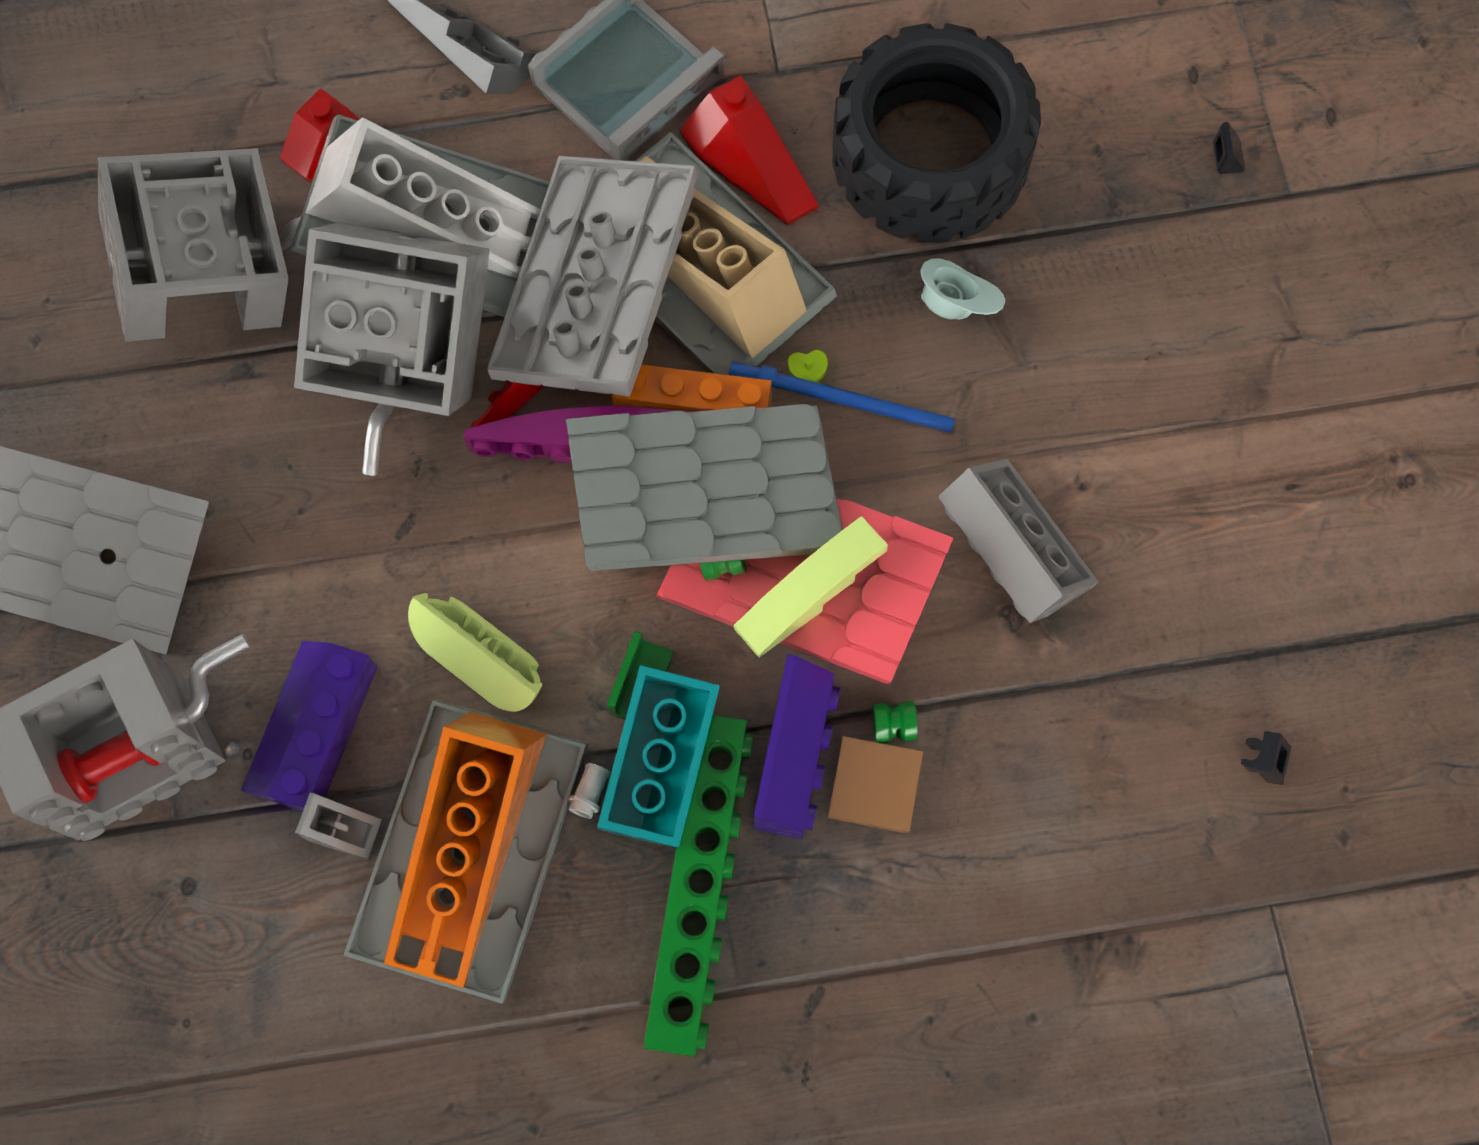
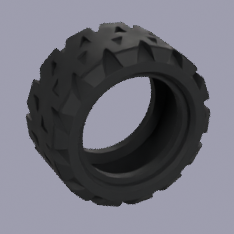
(947, 67)

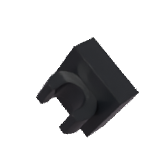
(1272, 757)

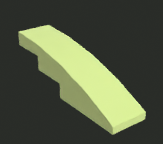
(810, 586)

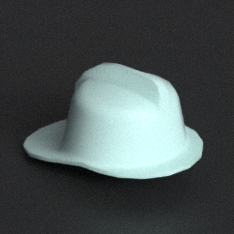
(957, 293)

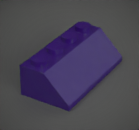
(310, 724)
(795, 748)

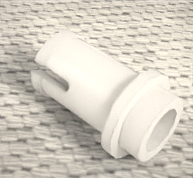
(589, 791)

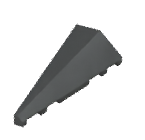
(482, 54)

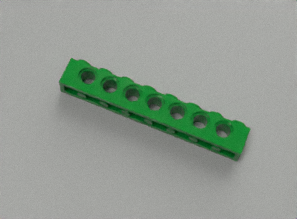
(662, 1032)

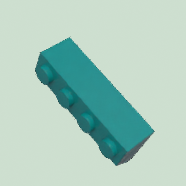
(658, 757)

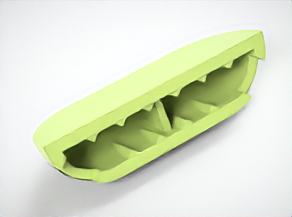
(475, 651)

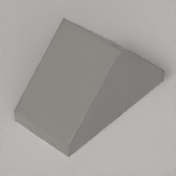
(338, 826)

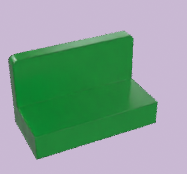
(638, 653)

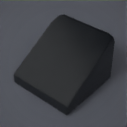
(1228, 150)

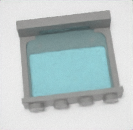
(623, 74)

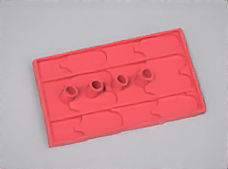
(859, 627)

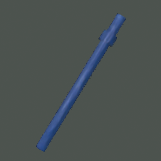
(843, 396)

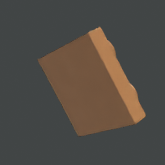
(875, 785)

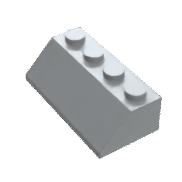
(1017, 539)

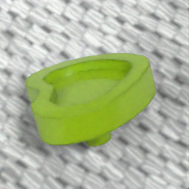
(808, 366)

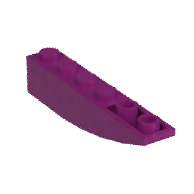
(538, 432)

